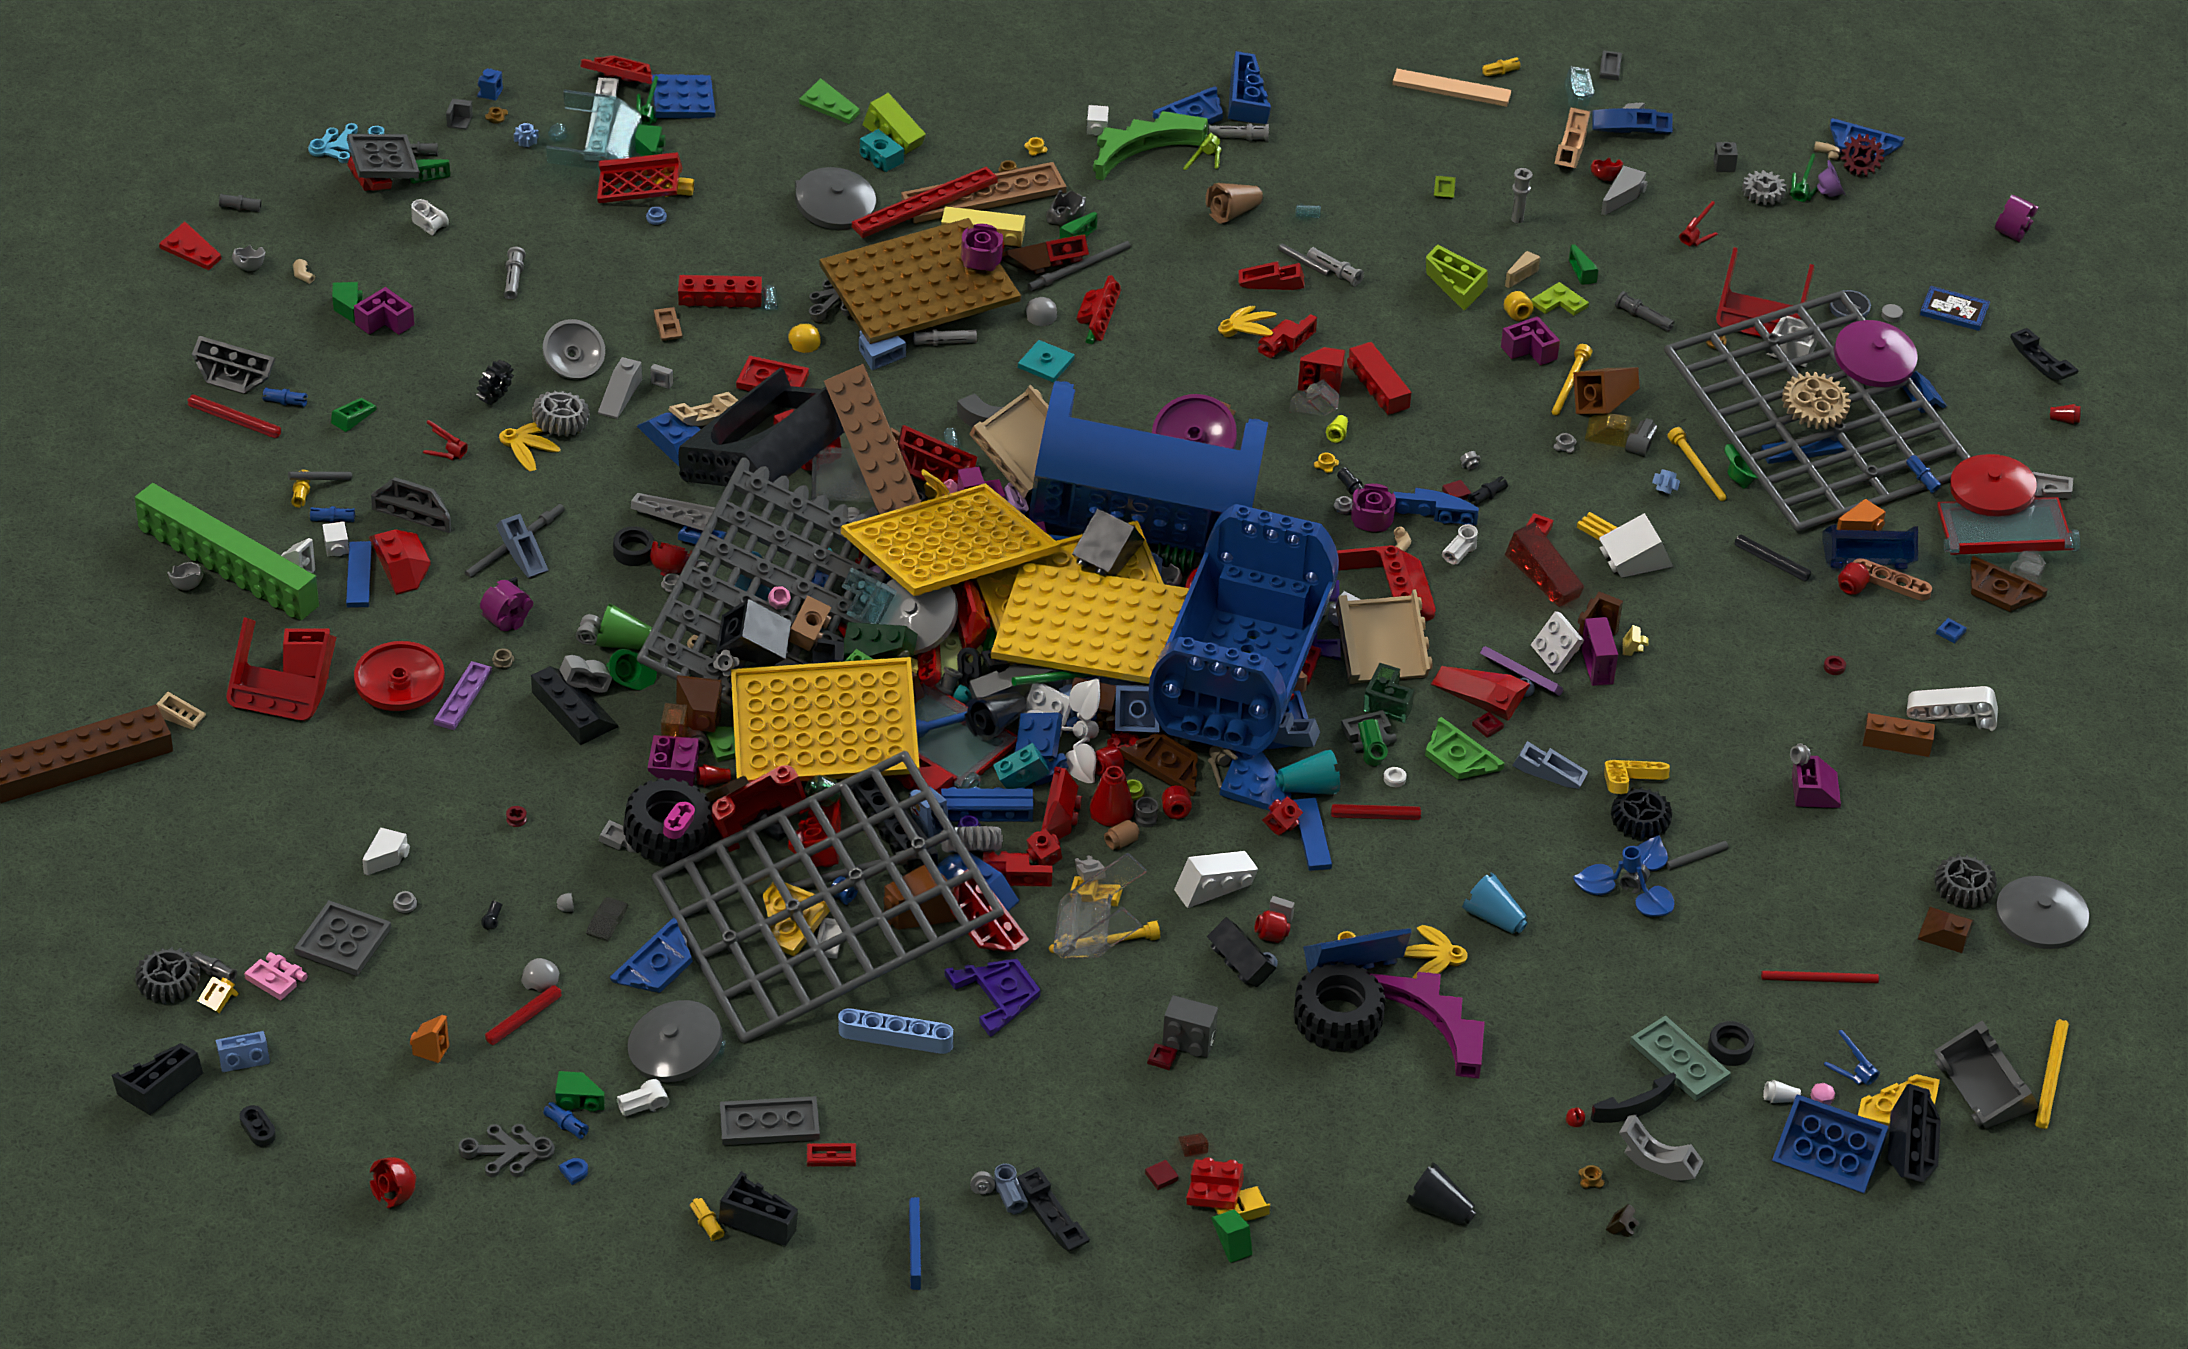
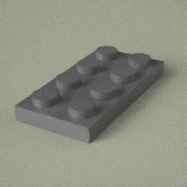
(769, 1120)

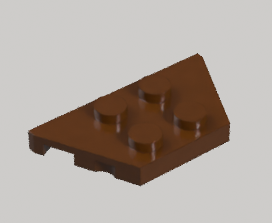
(2002, 586)
(1164, 760)

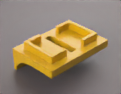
(1252, 1203)

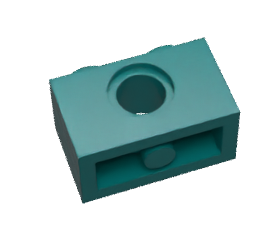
(881, 150)
(1021, 768)

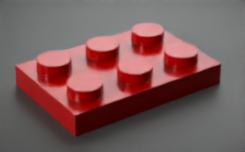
(758, 369)

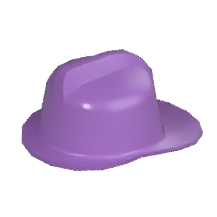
(1829, 182)

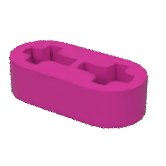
(682, 821)

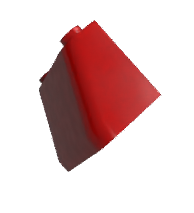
(767, 792)

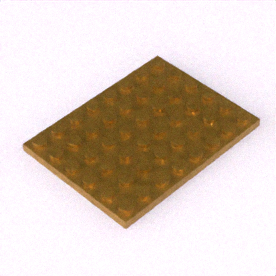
(915, 283)

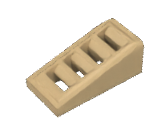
(1523, 268)
(177, 703)

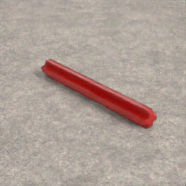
(234, 416)

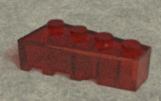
(1543, 565)

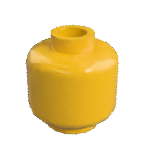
(1518, 306)

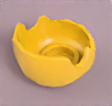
(804, 338)

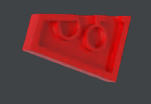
(191, 247)

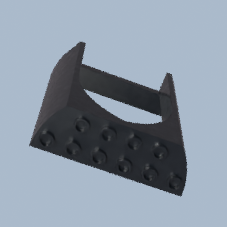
(783, 448)

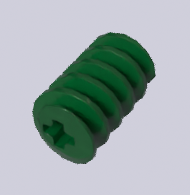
(1180, 560)

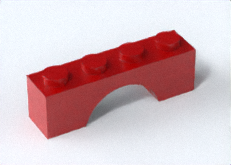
(934, 776)

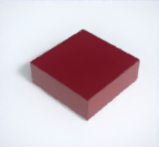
(1456, 489)
(1488, 724)
(1162, 1056)
(1161, 1174)

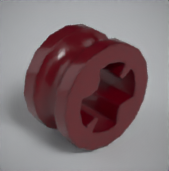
(513, 820)

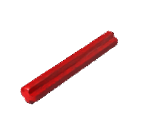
(1376, 811)
(523, 1015)

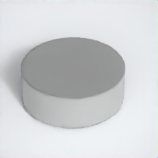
(1892, 313)

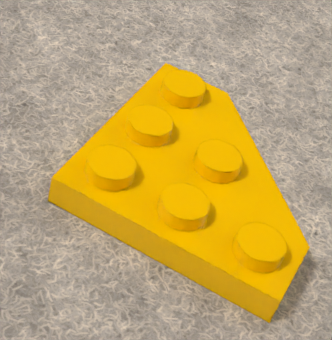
(787, 931)
(1879, 1106)

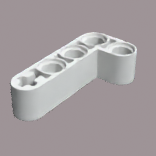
(1955, 703)

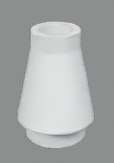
(1779, 1092)

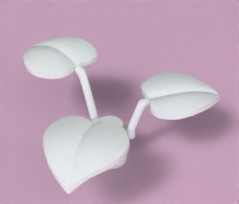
(1085, 700)

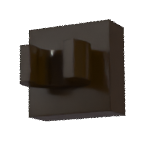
(1107, 721)
(1622, 1220)

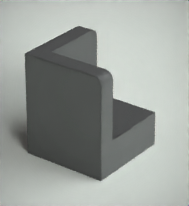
(459, 114)

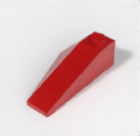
(1487, 690)
(811, 832)

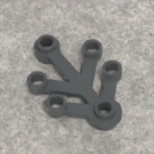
(819, 311)
(509, 1149)

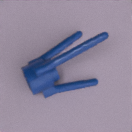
(1865, 1070)

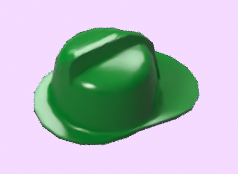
(1738, 469)
(629, 672)

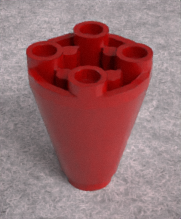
(1112, 799)

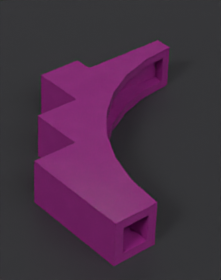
(1423, 996)

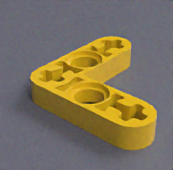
(1619, 771)

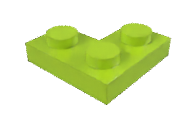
(1559, 296)

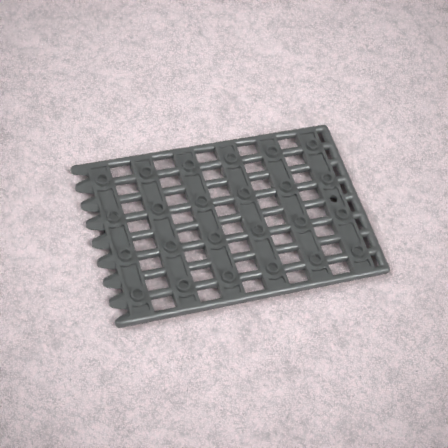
(761, 571)

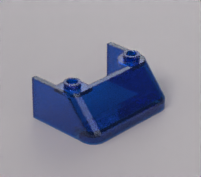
(1880, 547)

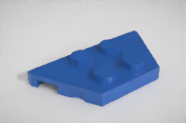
(1203, 104)
(1843, 131)
(657, 961)

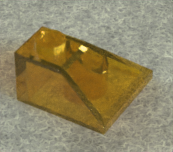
(1608, 429)

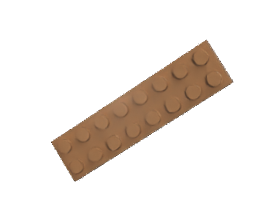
(1011, 188)
(872, 440)

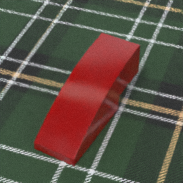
(1272, 277)

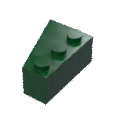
(879, 640)

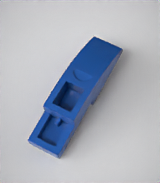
(1631, 119)
(1441, 505)

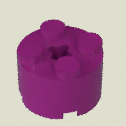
(2016, 218)
(981, 247)
(1373, 508)
(506, 605)

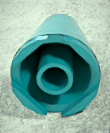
(1311, 775)

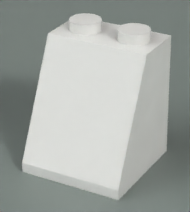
(1634, 548)

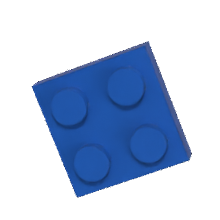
(1042, 731)

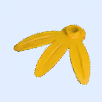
(1241, 321)
(523, 436)
(1443, 952)

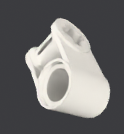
(428, 216)

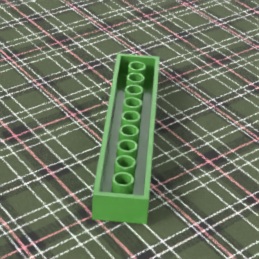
(227, 551)

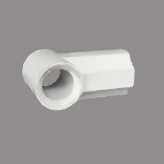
(1462, 544)
(648, 1097)

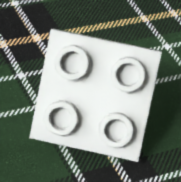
(1557, 642)
(1048, 700)

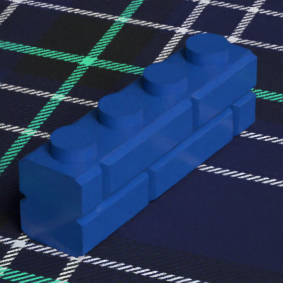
(990, 804)

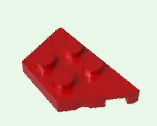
(622, 67)

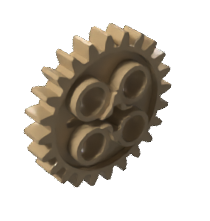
(1816, 400)

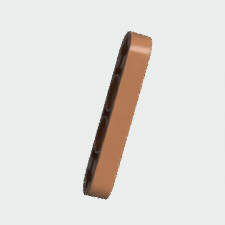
(1893, 577)

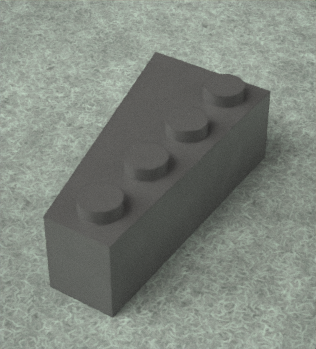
(1001, 683)

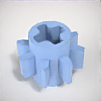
(526, 135)
(1666, 481)

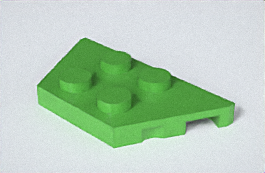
(1460, 753)

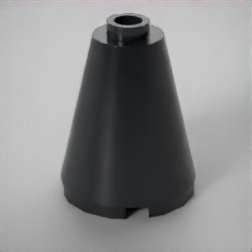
(992, 714)
(1441, 1197)

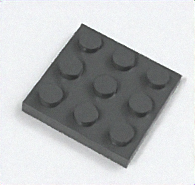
(382, 156)
(343, 938)

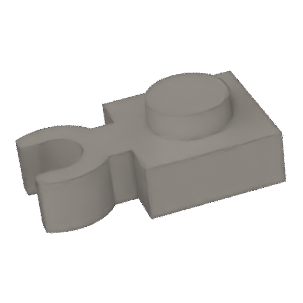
(614, 836)
(1088, 867)

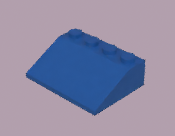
(1360, 950)
(1831, 1143)

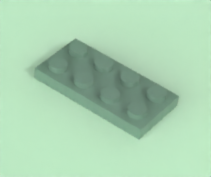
(1677, 1052)

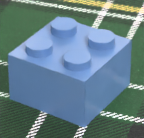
(1134, 709)

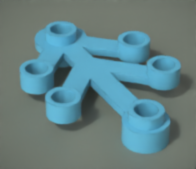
(322, 147)

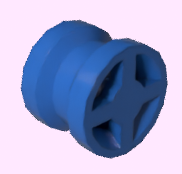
(847, 895)

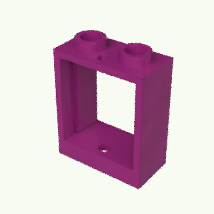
(1599, 651)

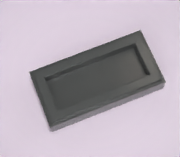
(1610, 65)

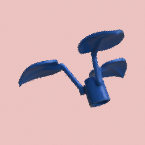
(1599, 878)

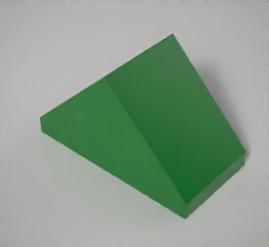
(1233, 1235)

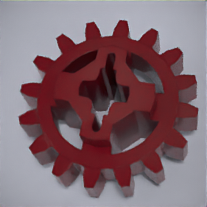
(1869, 151)

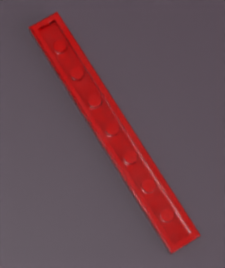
(924, 202)

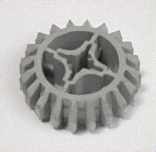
(560, 413)
(976, 839)

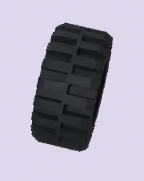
(656, 801)
(1339, 1028)

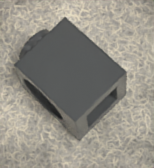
(1725, 157)

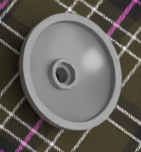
(579, 339)

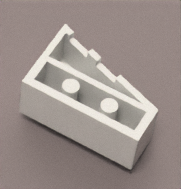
(1214, 876)

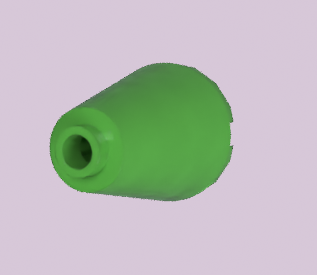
(622, 630)

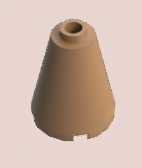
(1231, 200)

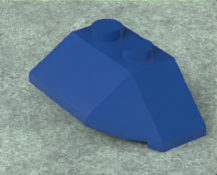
(668, 433)
(954, 866)

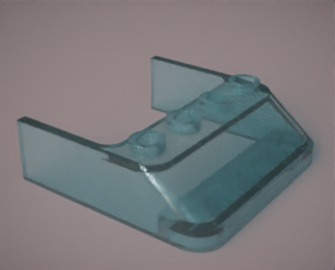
(611, 135)

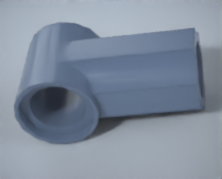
(1009, 1188)

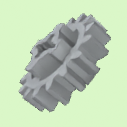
(1764, 187)

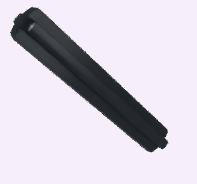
(1772, 557)

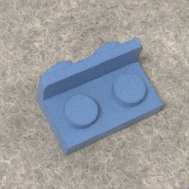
(243, 1051)

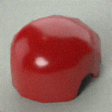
(1606, 169)

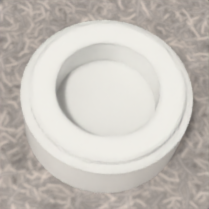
(1394, 777)

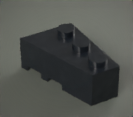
(159, 1080)
(757, 1212)

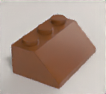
(1898, 735)

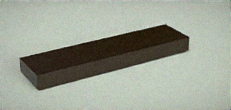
(726, 788)

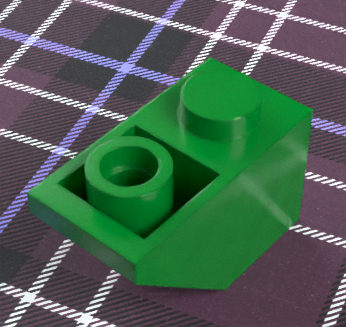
(649, 140)
(344, 298)
(578, 1092)

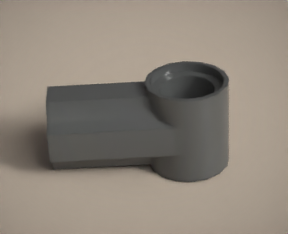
(1641, 439)

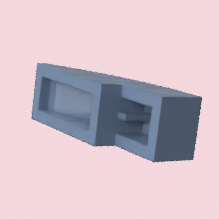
(522, 545)
(1297, 732)
(1549, 766)

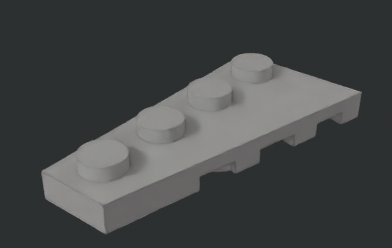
(2053, 486)

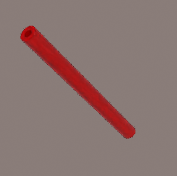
(1819, 977)

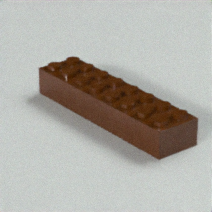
(83, 752)

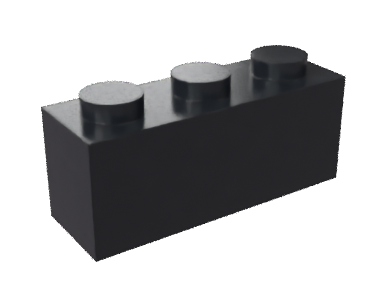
(1240, 953)

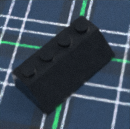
(571, 706)

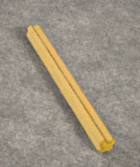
(2051, 1074)

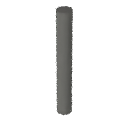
(1304, 259)
(319, 475)
(1699, 854)

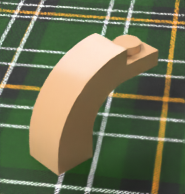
(1574, 138)

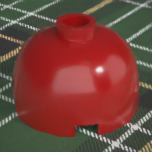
(668, 558)
(392, 1175)

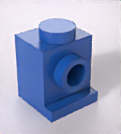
(490, 84)

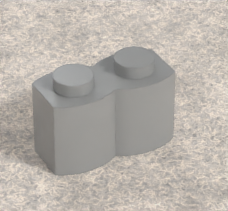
(585, 673)

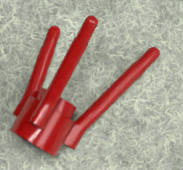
(1691, 233)
(454, 446)

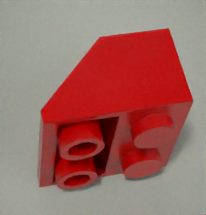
(1320, 365)
(302, 651)

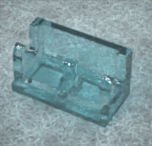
(1578, 86)

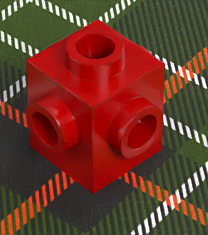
(1282, 815)
(1044, 848)

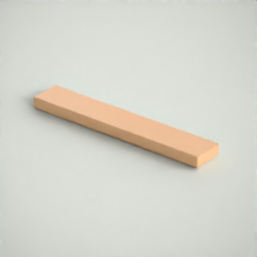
(1451, 87)

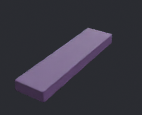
(1521, 670)
(462, 695)

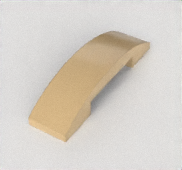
(705, 413)

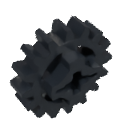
(495, 382)

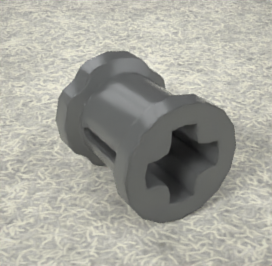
(949, 680)

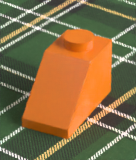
(1863, 517)
(431, 1039)

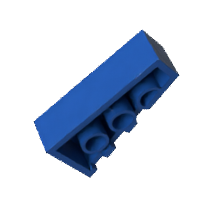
(1247, 95)

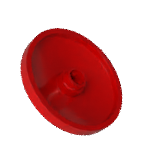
(1993, 485)
(399, 675)

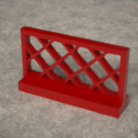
(638, 168)

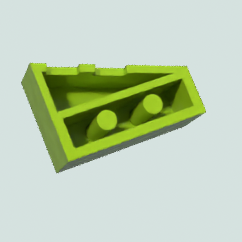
(894, 122)
(1456, 276)

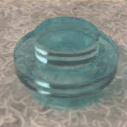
(557, 132)

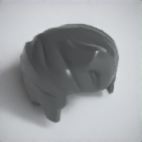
(1066, 208)

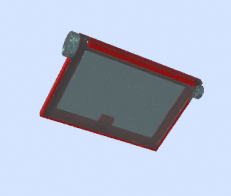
(2033, 529)
(954, 745)

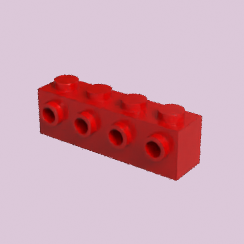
(720, 291)
(1379, 378)

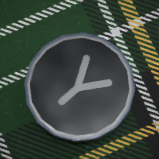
(1858, 299)

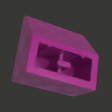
(674, 758)
(1815, 784)

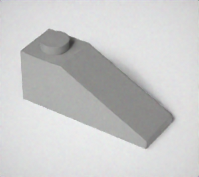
(1624, 189)
(621, 387)

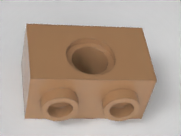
(814, 613)

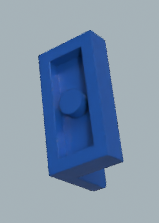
(1926, 389)

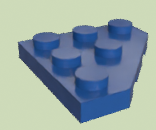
(1252, 781)

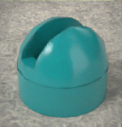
(962, 694)

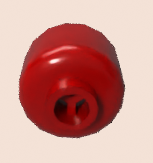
(1853, 578)
(1108, 757)
(1176, 802)
(1272, 926)

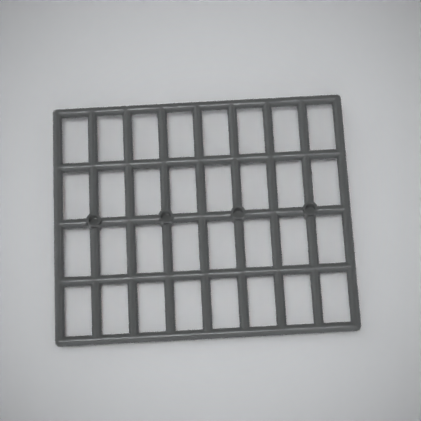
(1770, 345)
(795, 909)

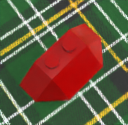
(932, 455)
(401, 559)
(971, 617)
(1062, 804)
(999, 934)

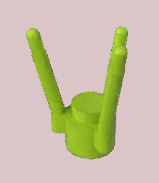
(1209, 146)

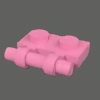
(271, 979)

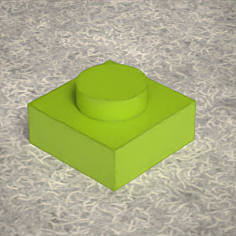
(1444, 186)

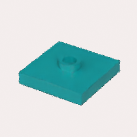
(1046, 361)

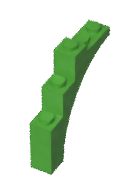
(1143, 135)

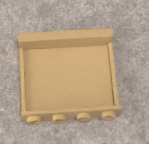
(1014, 438)
(1383, 633)

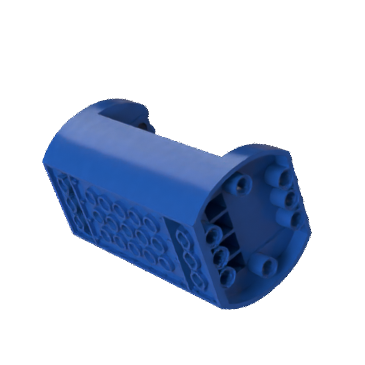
(1135, 475)
(1259, 580)

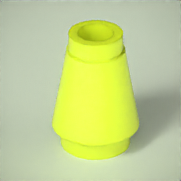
(1337, 429)

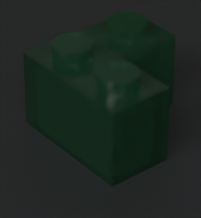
(1387, 695)

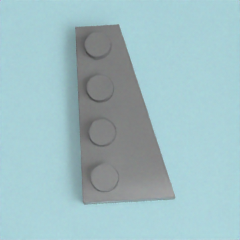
(673, 510)

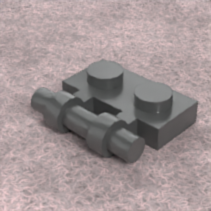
(1351, 730)

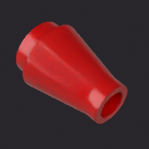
(2067, 413)
(711, 775)

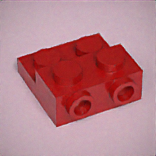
(1215, 1183)

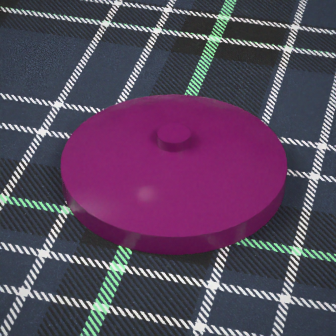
(1875, 353)
(1198, 420)

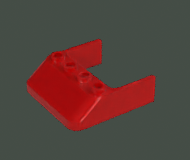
(1741, 307)
(1401, 569)
(274, 690)

